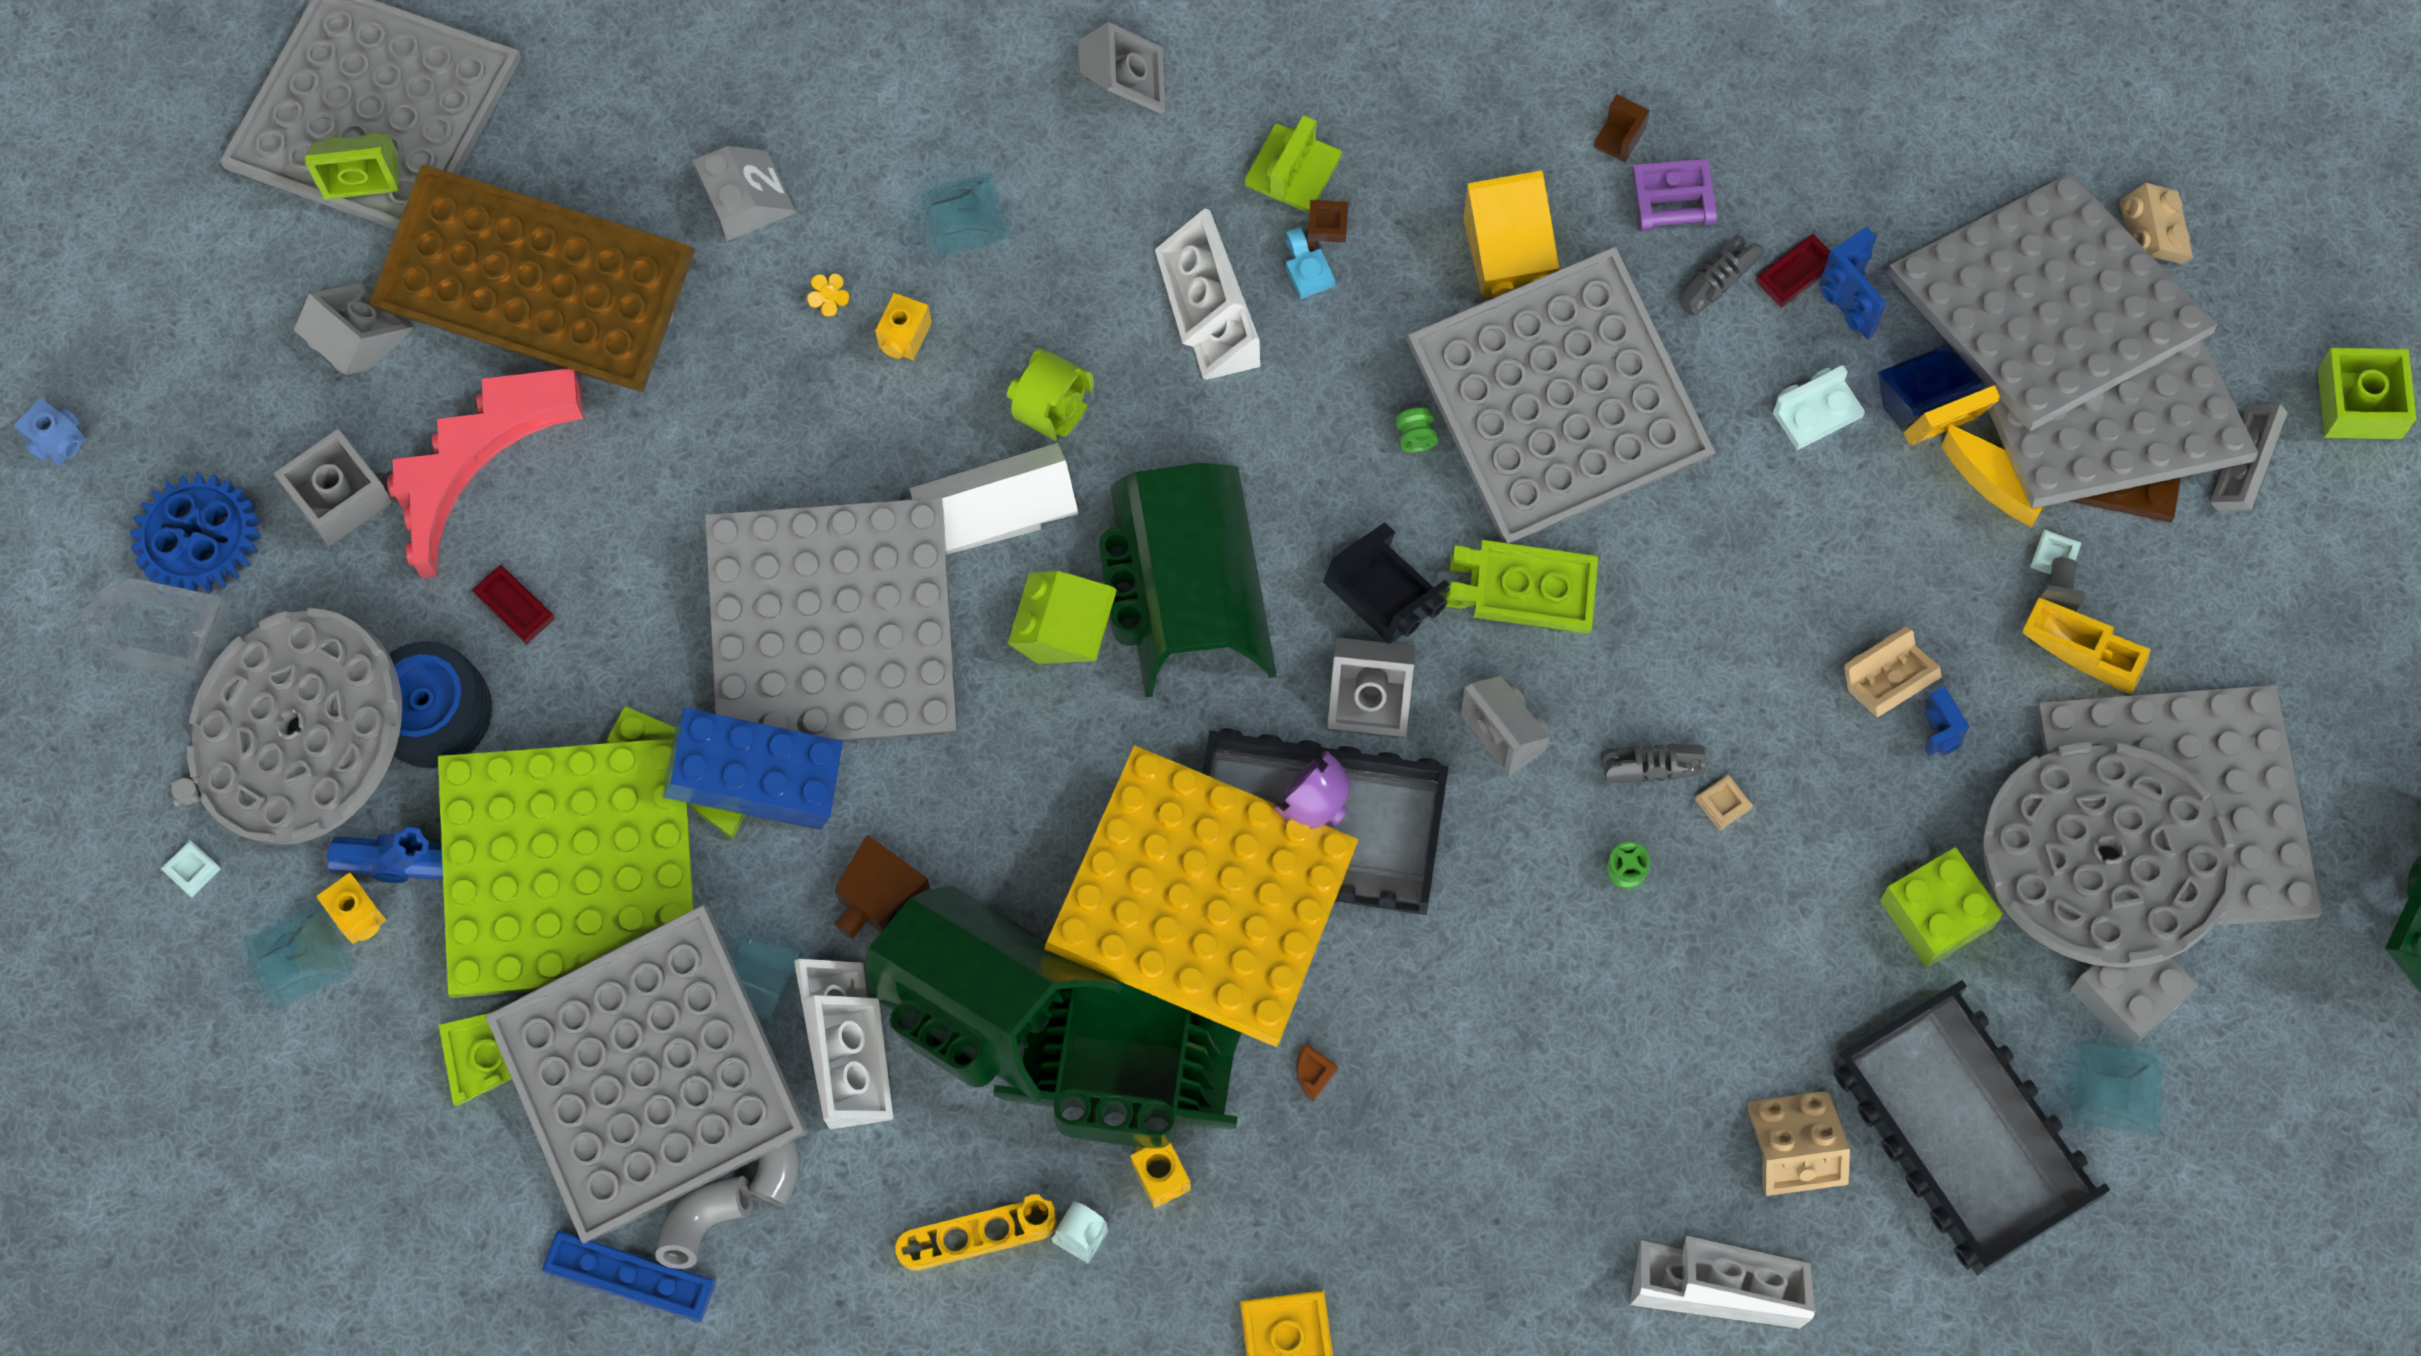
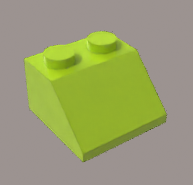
(354, 165)
(1061, 618)

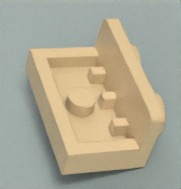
(2157, 222)
(1890, 672)

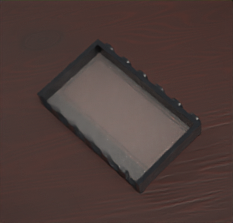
(1390, 805)
(1966, 1129)

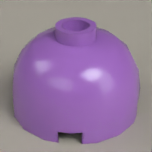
(1317, 794)

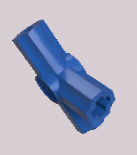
(387, 858)

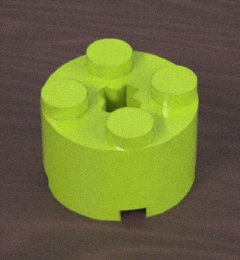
(1050, 394)

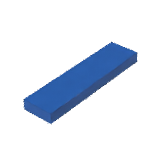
(629, 1276)

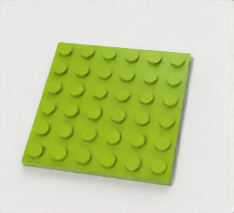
(556, 860)

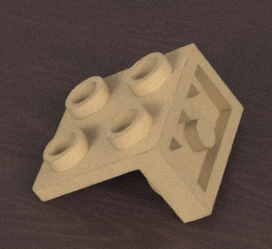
(1800, 1143)

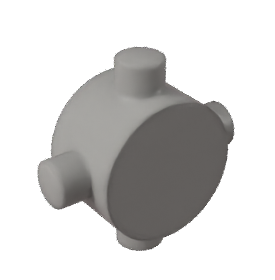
(185, 791)

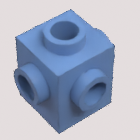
(50, 432)

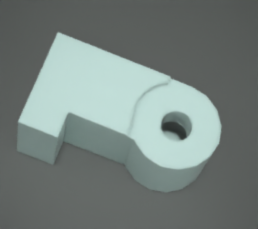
(1080, 1231)

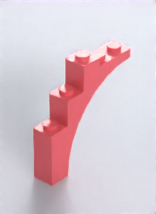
(464, 444)

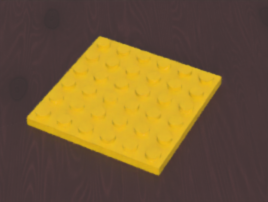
(1202, 896)

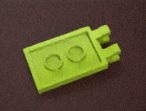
(1526, 585)

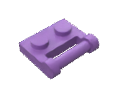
(1674, 183)

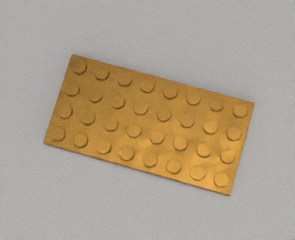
(532, 277)

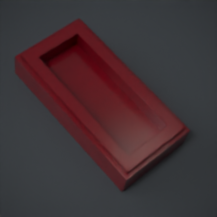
(1795, 271)
(513, 604)

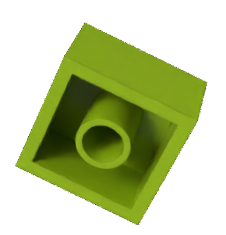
(2366, 393)
(1941, 907)

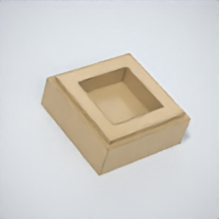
(1724, 802)

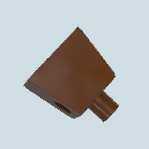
(875, 888)

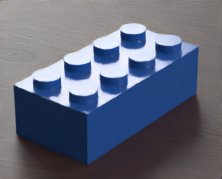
(753, 769)

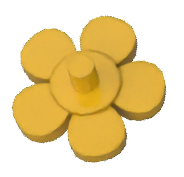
(827, 294)

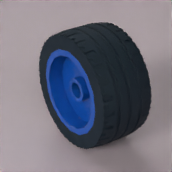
(442, 703)

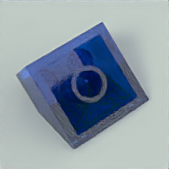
(1926, 384)

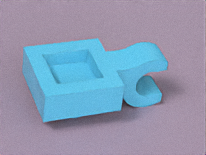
(1307, 269)

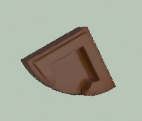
(1314, 1071)

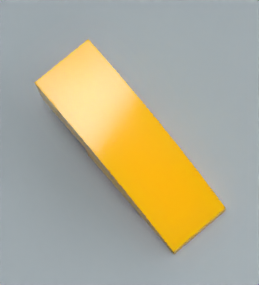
(1990, 473)
(2087, 645)

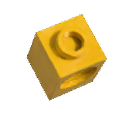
(1160, 1189)

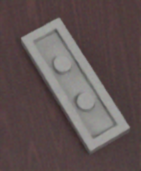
(2240, 483)

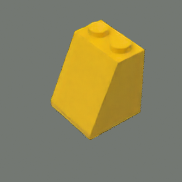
(1509, 232)

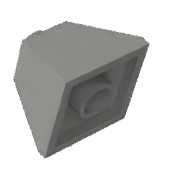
(1124, 65)

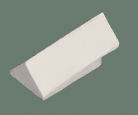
(1208, 299)
(1003, 498)
(845, 1042)
(1724, 1283)

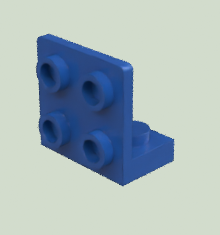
(1847, 288)

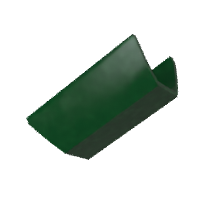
(1186, 566)
(969, 985)
(1128, 1059)

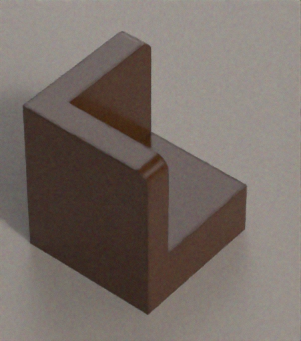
(1623, 128)
(1327, 222)

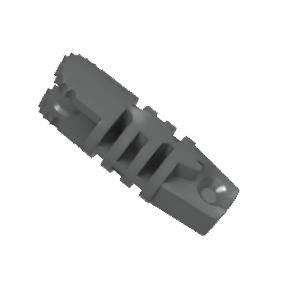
(1719, 274)
(1649, 763)

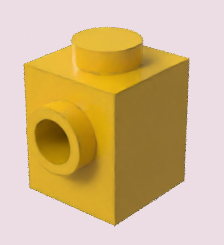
(903, 327)
(351, 909)

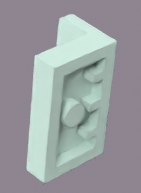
(1817, 407)

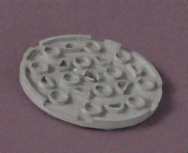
(348, 714)
(2121, 911)

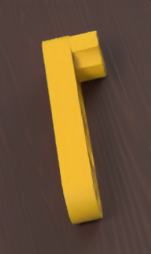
(974, 1227)

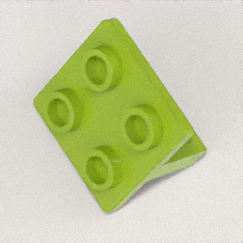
(1293, 165)

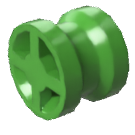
(1416, 430)
(1632, 857)

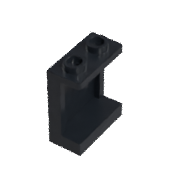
(1384, 586)

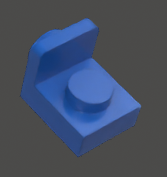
(1946, 717)

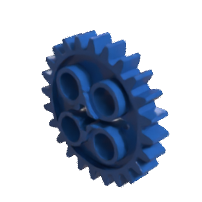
(207, 505)

